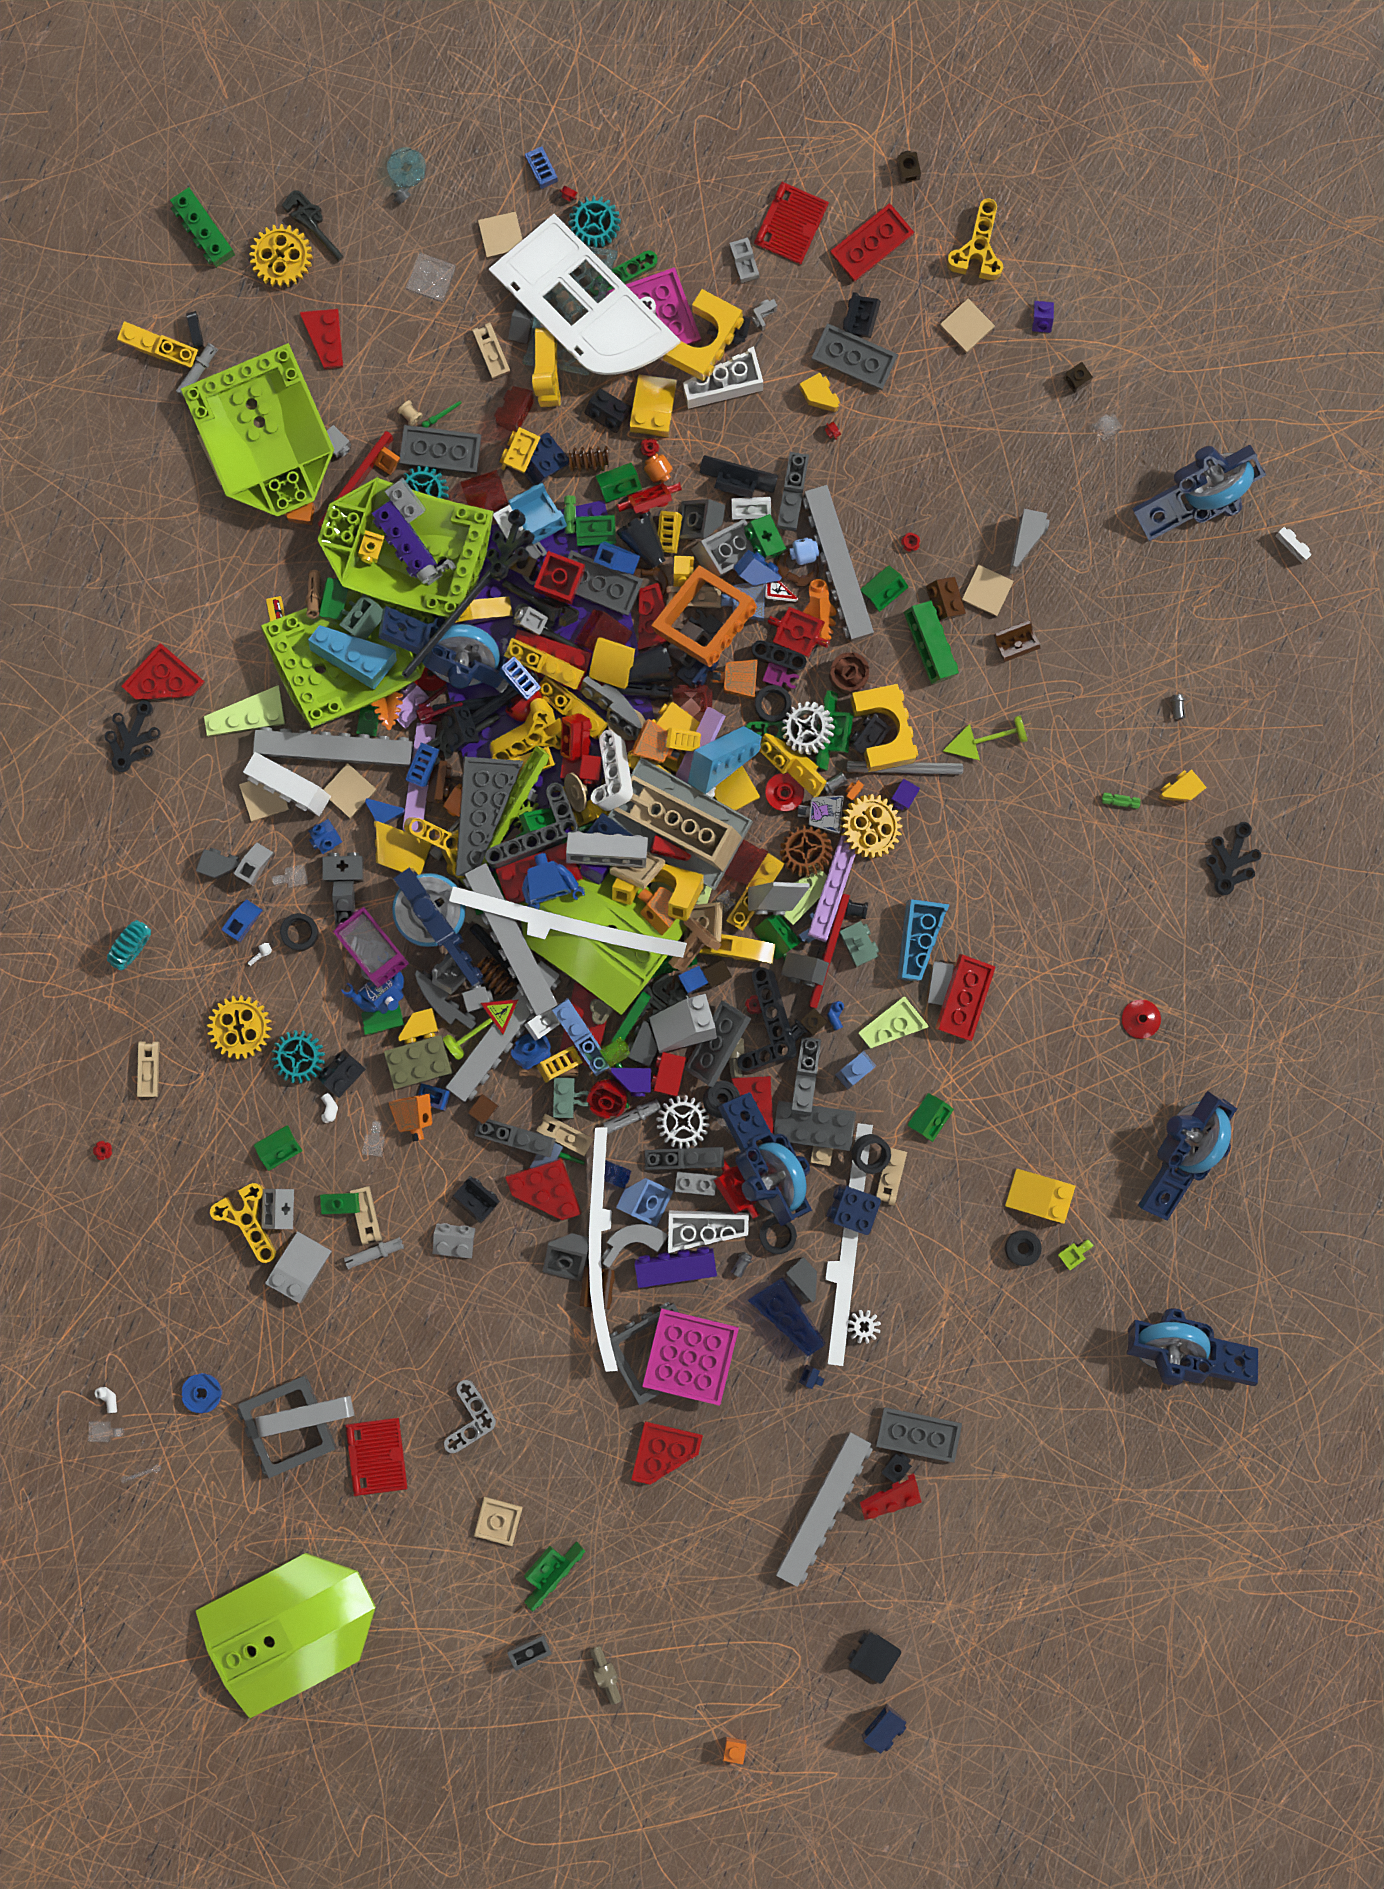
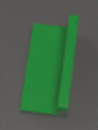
(619, 482)
(884, 588)
(333, 599)
(536, 819)
(777, 931)
(377, 1022)
(930, 1117)
(277, 1148)

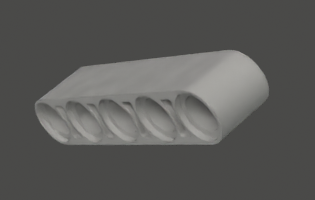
(304, 1416)

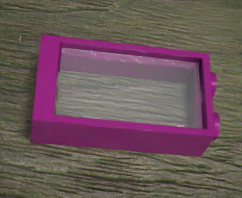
(370, 947)

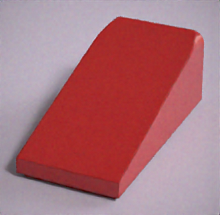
(664, 848)

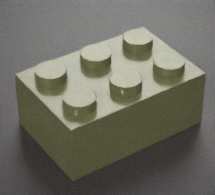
(418, 1062)

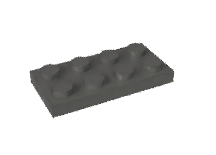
(854, 357)
(440, 449)
(607, 586)
(712, 1055)
(823, 1128)
(919, 1434)

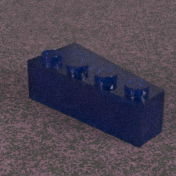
(787, 1314)

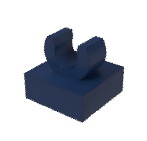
(810, 1377)

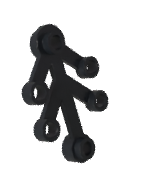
(500, 568)
(131, 739)
(1232, 861)

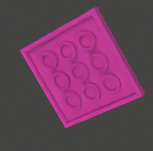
(670, 303)
(690, 1357)

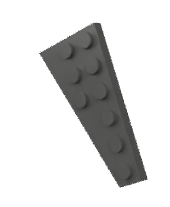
(483, 799)

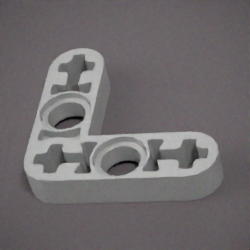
(476, 1424)

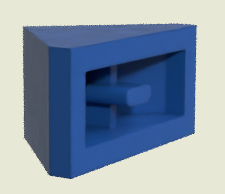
(384, 812)
(692, 980)
(438, 1097)

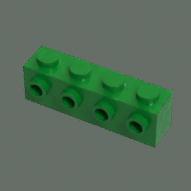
(202, 227)
(931, 642)

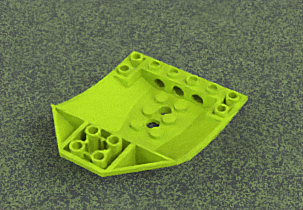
(270, 465)
(446, 530)
(333, 692)
(603, 968)
(311, 1611)

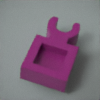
(777, 676)

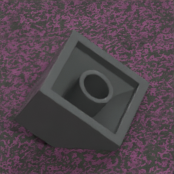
(700, 518)
(567, 1256)

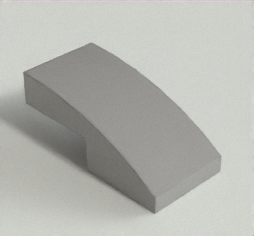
(744, 260)
(940, 982)

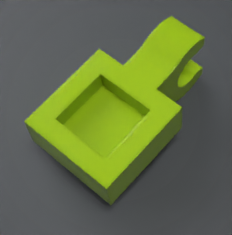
(1074, 1255)

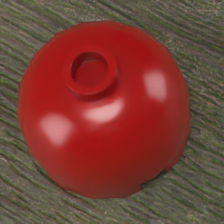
(521, 708)
(607, 1098)

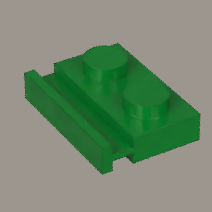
(595, 529)

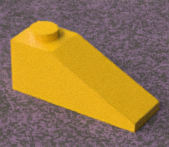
(486, 609)

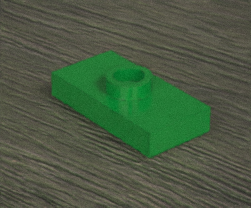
(368, 721)
(339, 1203)

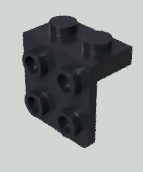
(874, 1656)

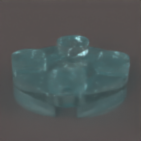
(397, 161)

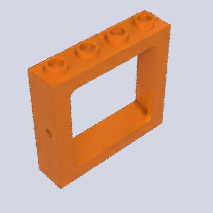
(734, 624)

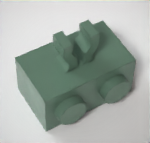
(362, 618)
(859, 944)
(564, 1098)

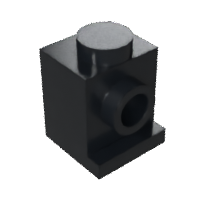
(889, 1471)

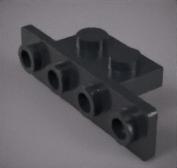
(737, 478)

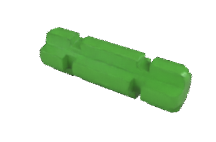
(570, 514)
(1121, 800)

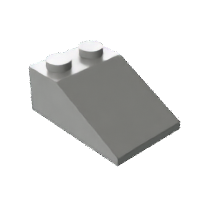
(1030, 529)
(723, 549)
(775, 897)
(683, 1024)
(298, 1267)

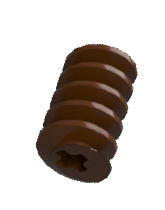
(588, 459)
(495, 976)

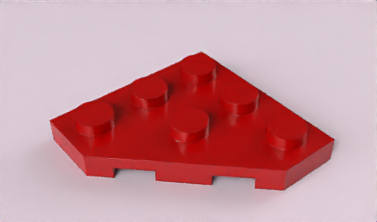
(162, 677)
(546, 1189)
(663, 1451)

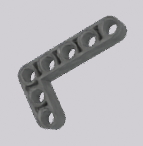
(539, 835)

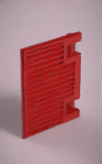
(791, 223)
(377, 1456)

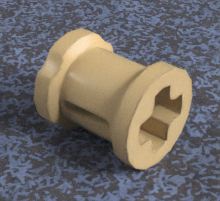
(409, 413)

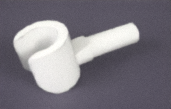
(265, 950)

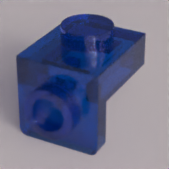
(616, 1174)

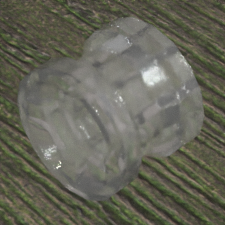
(727, 901)

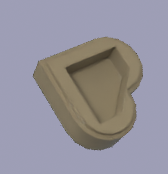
(600, 1010)

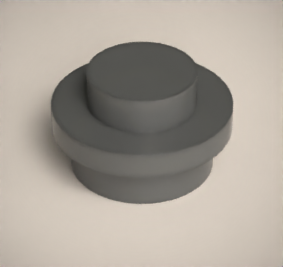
(401, 195)

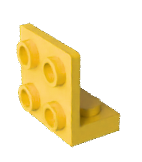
(521, 449)

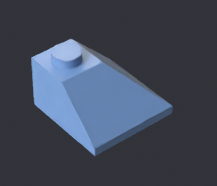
(645, 1201)

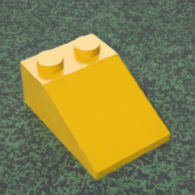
(653, 405)
(1040, 1196)

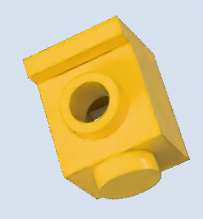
(372, 539)
(682, 569)

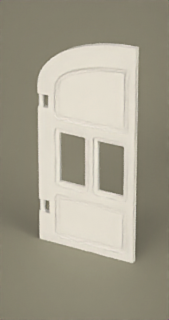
(614, 333)

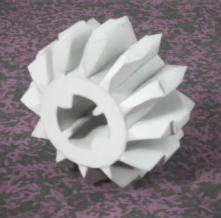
(870, 1326)

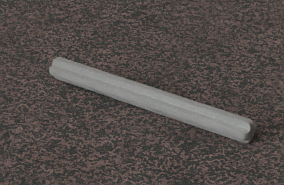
(916, 767)

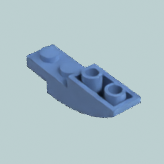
(580, 1036)

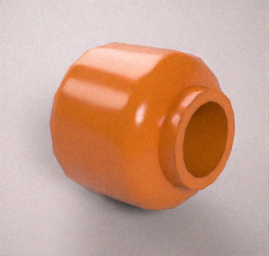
(658, 468)

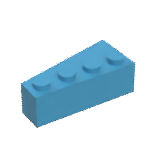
(353, 655)
(722, 757)
(919, 936)

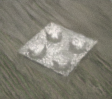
(431, 277)

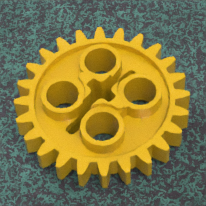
(293, 268)
(857, 835)
(257, 1022)

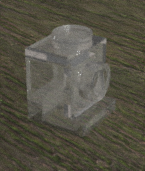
(1107, 427)

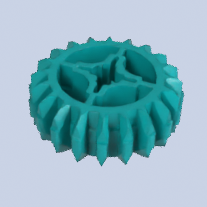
(606, 211)
(410, 480)
(128, 945)
(296, 1065)

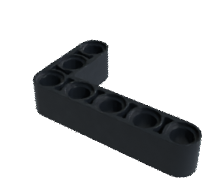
(772, 1025)

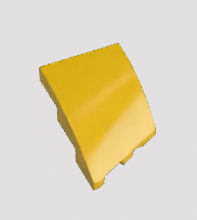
(736, 790)
(399, 849)

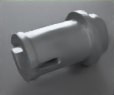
(1178, 706)
(835, 783)
(741, 1264)

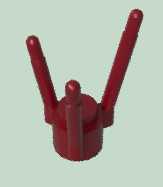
(426, 714)

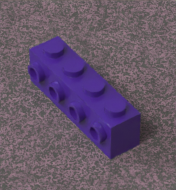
(404, 539)
(676, 1267)

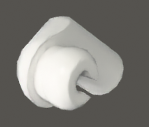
(331, 1108)
(107, 1396)

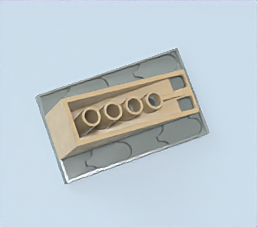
(685, 818)

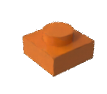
(387, 460)
(853, 790)

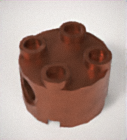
(849, 673)

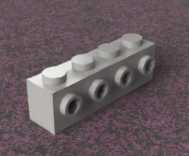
(606, 849)

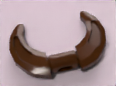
(658, 574)
(802, 581)

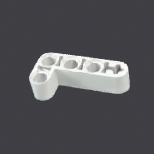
(616, 770)

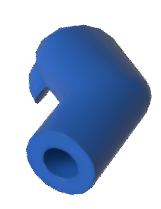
(834, 1013)

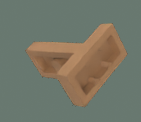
(695, 942)

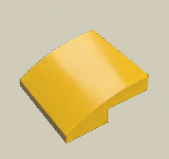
(611, 663)

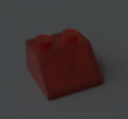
(515, 408)

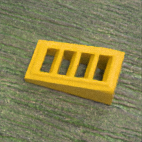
(676, 524)
(684, 739)
(544, 1071)

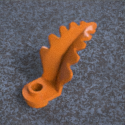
(821, 607)
(388, 708)

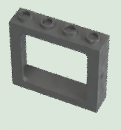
(631, 1329)
(259, 1449)

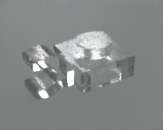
(294, 876)
(374, 1143)
(100, 1431)

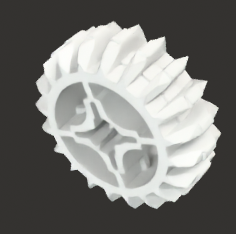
(803, 734)
(670, 1110)

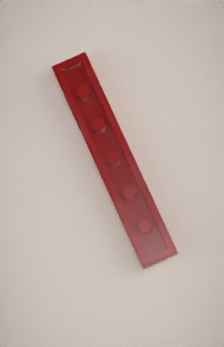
(364, 469)
(829, 948)

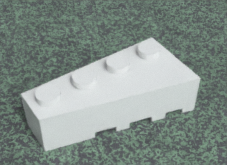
(728, 380)
(287, 784)
(704, 1227)

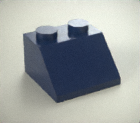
(884, 1729)

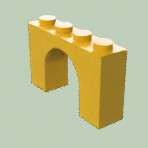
(701, 361)
(888, 702)
(670, 717)
(686, 887)

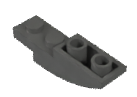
(793, 491)
(619, 709)
(437, 998)
(806, 1076)
(516, 1137)
(684, 1158)

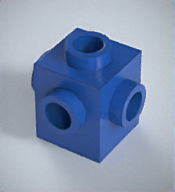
(324, 836)

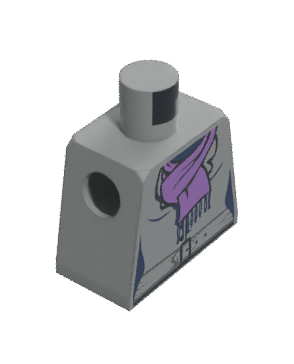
(823, 813)

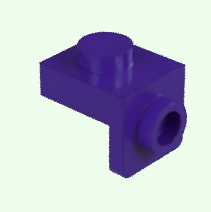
(1043, 316)

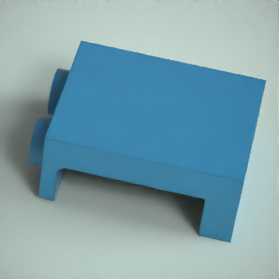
(540, 512)

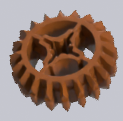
(798, 851)

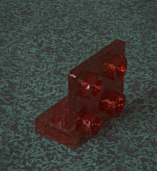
(485, 492)
(604, 626)
(701, 692)
(746, 863)

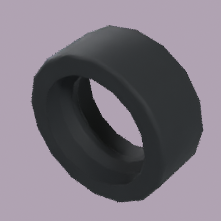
(772, 689)
(299, 917)
(883, 1160)
(777, 1250)

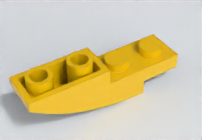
(157, 346)
(544, 663)
(569, 705)
(793, 762)
(765, 874)
(742, 949)

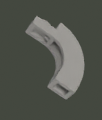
(634, 1233)

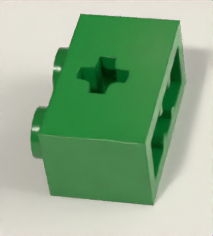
(764, 537)

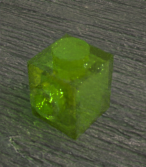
(615, 1051)

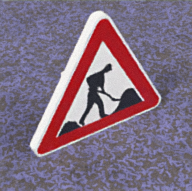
(778, 591)

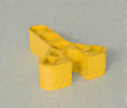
(986, 255)
(545, 375)
(538, 730)
(439, 840)
(251, 1207)

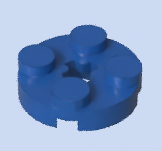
(527, 1058)
(201, 1404)

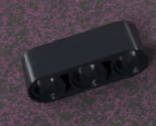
(771, 649)

